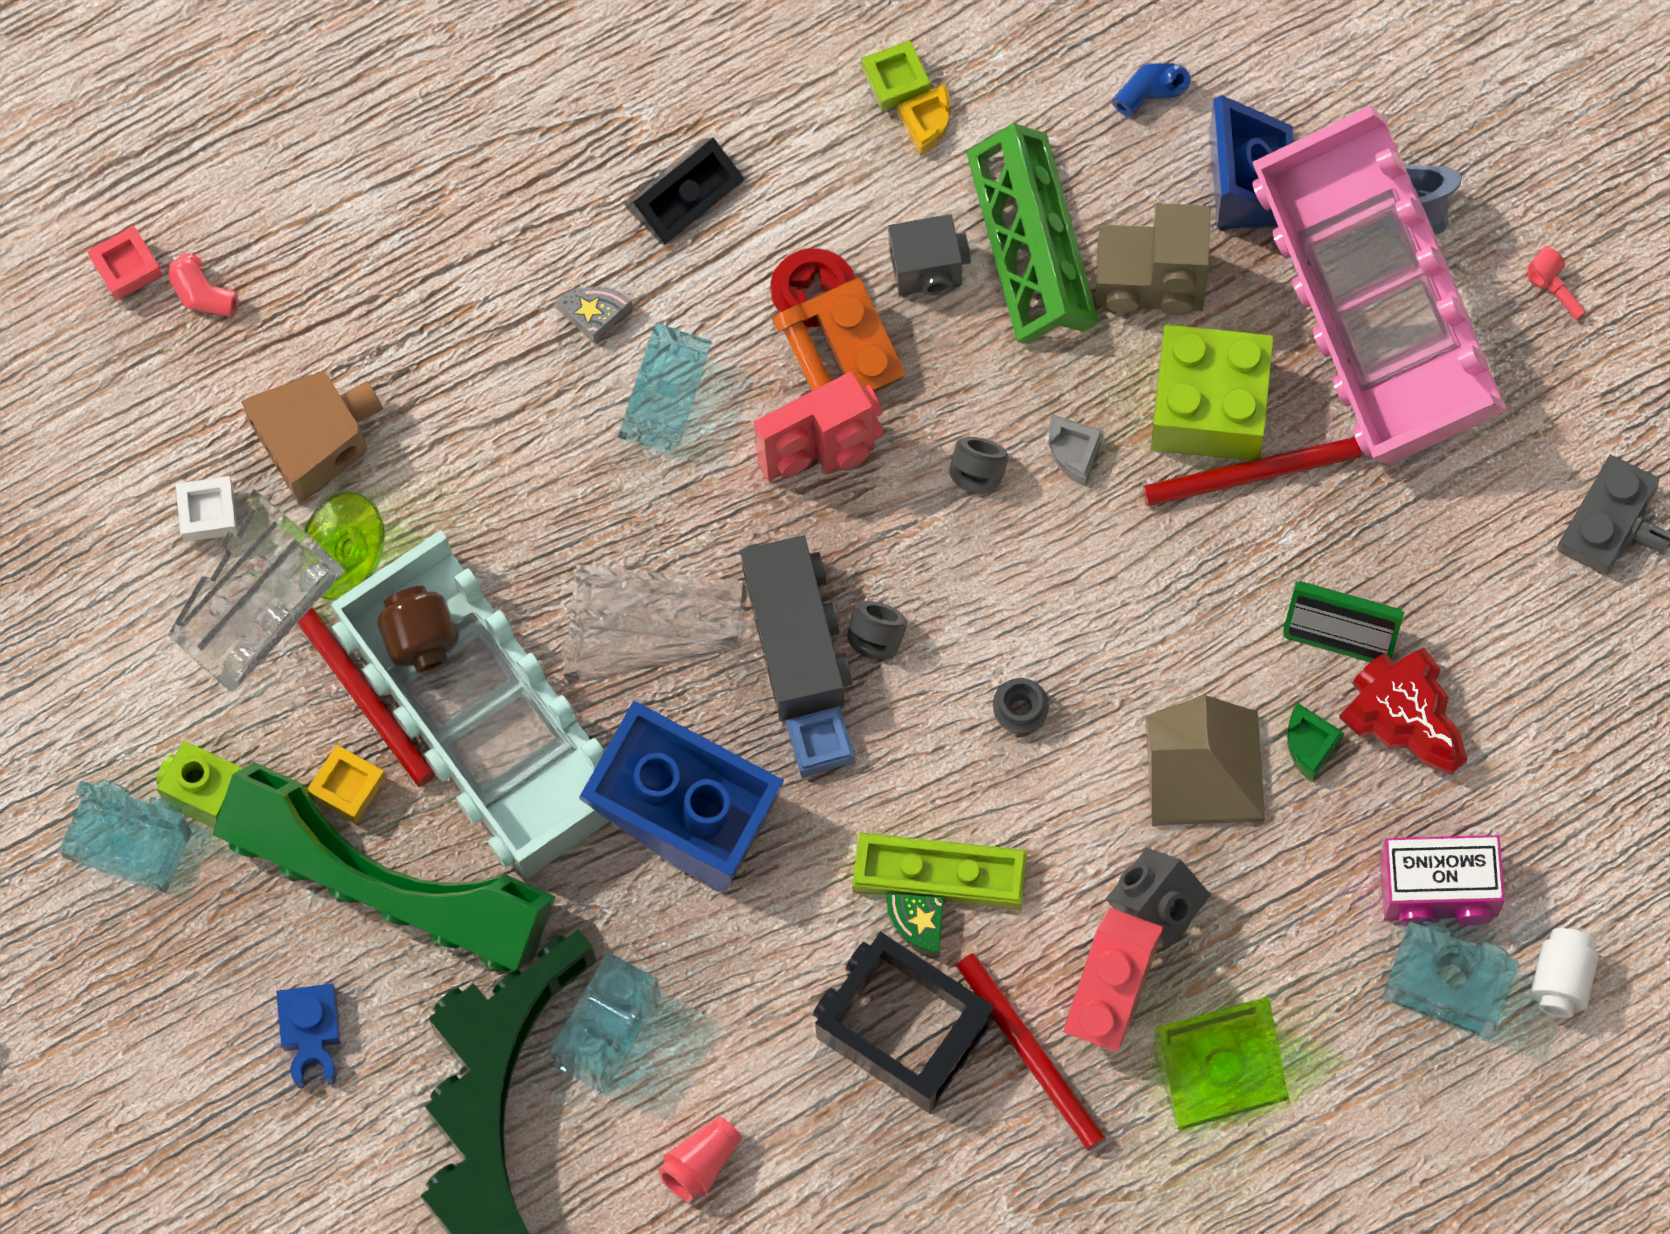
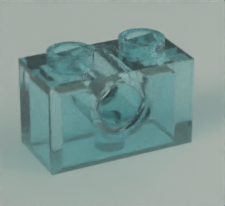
(1468, 1006)
(606, 1023)

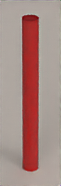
(1251, 471)
(366, 698)
(1032, 1053)

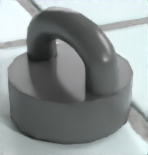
(980, 459)
(878, 625)

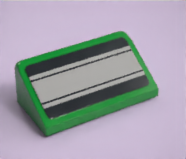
(1342, 622)

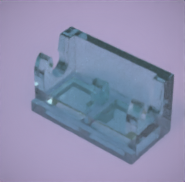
(664, 387)

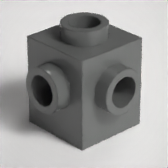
(1160, 892)

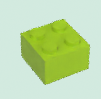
(1212, 392)

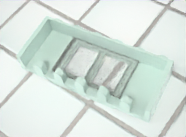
(481, 713)

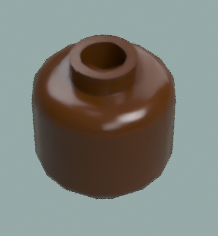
(417, 628)

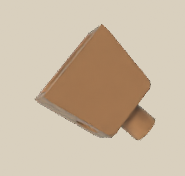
(311, 429)

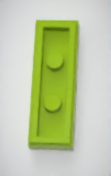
(940, 869)

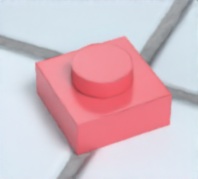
(124, 263)

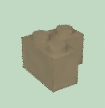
(1156, 264)

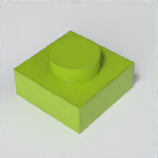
(895, 75)

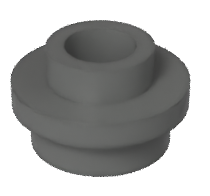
(1024, 690)

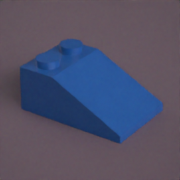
(681, 795)

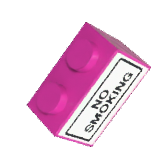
(1442, 879)

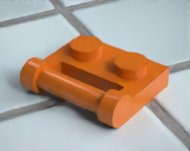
(851, 332)

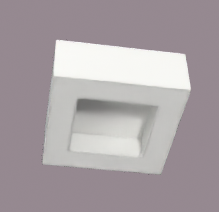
(206, 508)

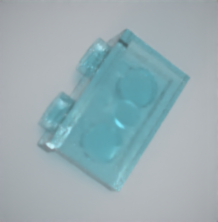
(126, 835)

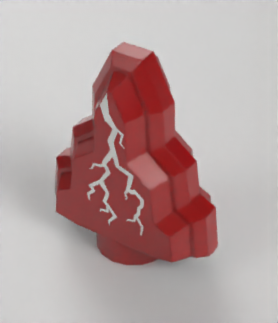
(1406, 710)

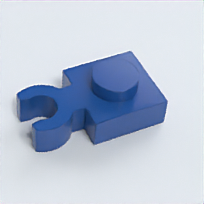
(309, 1024)

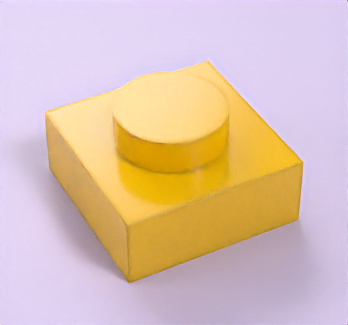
(346, 784)

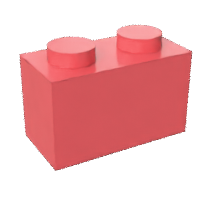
(1113, 979)

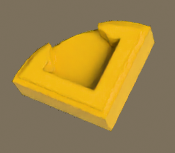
(926, 117)

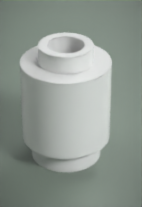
(1565, 972)

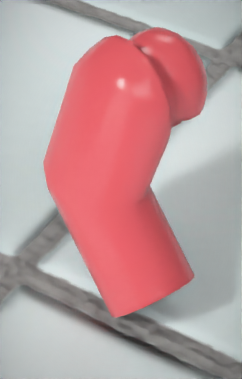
(195, 291)

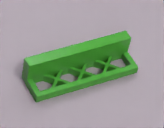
(1048, 233)

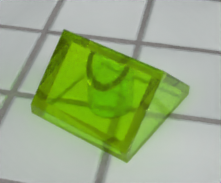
(1220, 1063)

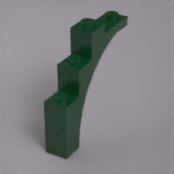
(471, 1110)

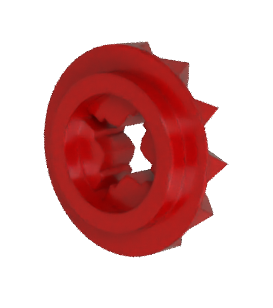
(799, 270)

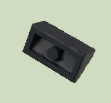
(684, 190)

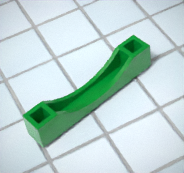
(281, 823)

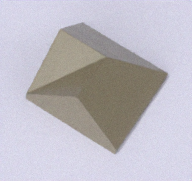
(1204, 763)

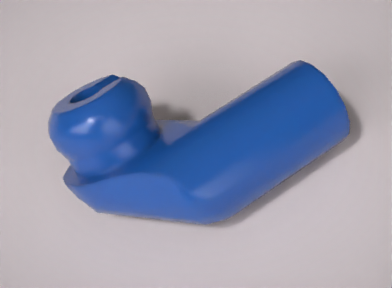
(1151, 82)

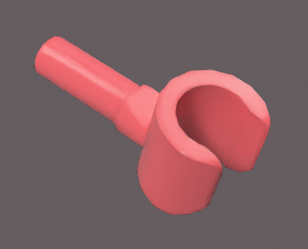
(1543, 274)

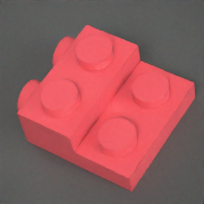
(829, 423)

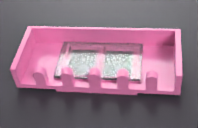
(1377, 287)

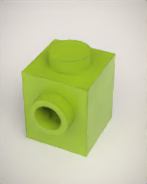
(195, 782)

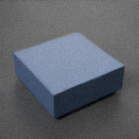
(820, 741)

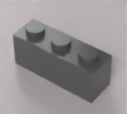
(795, 627)

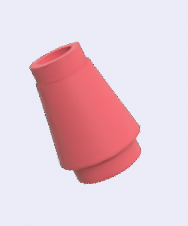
(699, 1159)

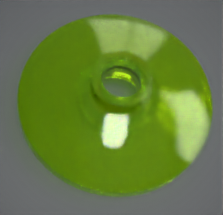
(352, 534)

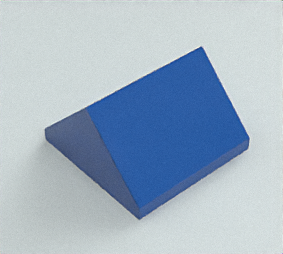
(1236, 140)

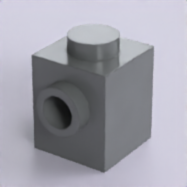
(927, 255)

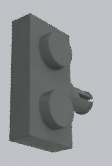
(1613, 517)

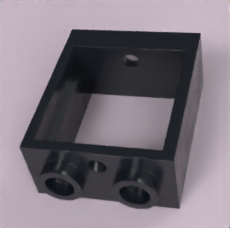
(952, 1053)

